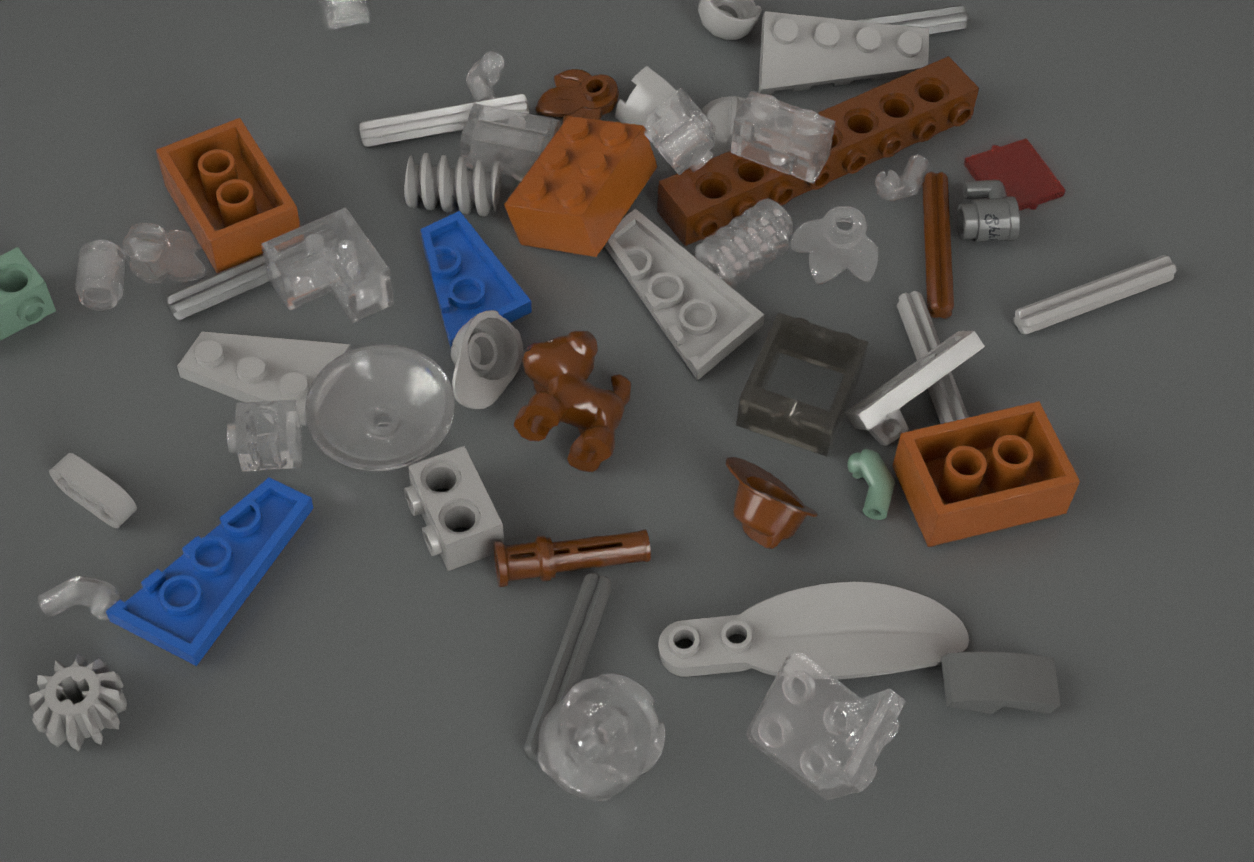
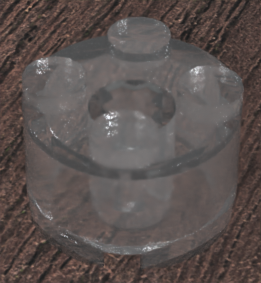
(604, 764)

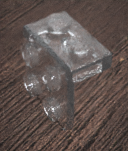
(823, 728)

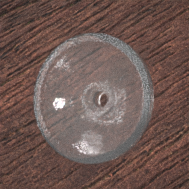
(378, 388)

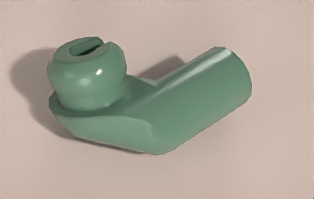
(879, 479)

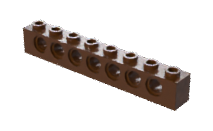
(865, 131)

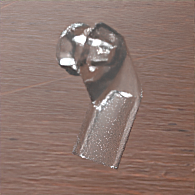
(485, 75)
(906, 185)
(80, 590)

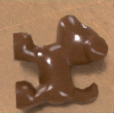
(565, 396)

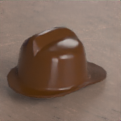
(765, 504)

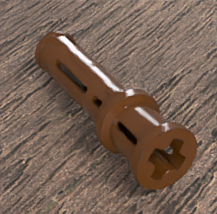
(546, 557)

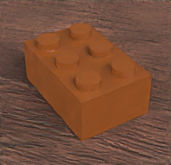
(581, 186)
(227, 193)
(984, 473)

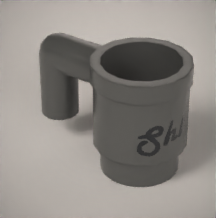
(988, 218)

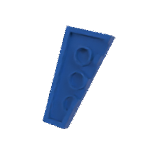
(207, 585)

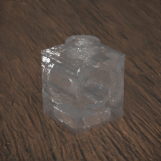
(283, 441)

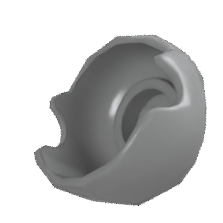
(729, 18)

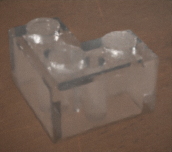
(329, 258)

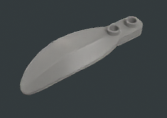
(839, 626)

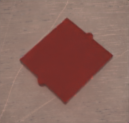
(1019, 170)

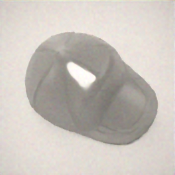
(485, 359)

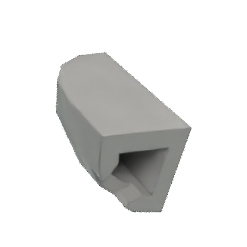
(645, 98)

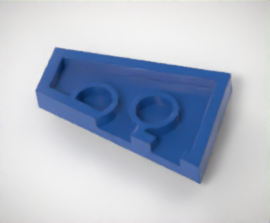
(468, 275)

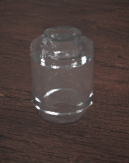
(100, 274)

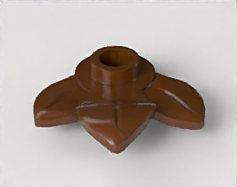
(579, 96)

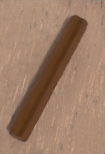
(938, 245)

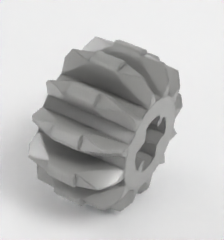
(57, 699)

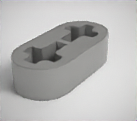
(93, 490)

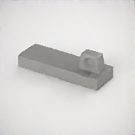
(881, 409)

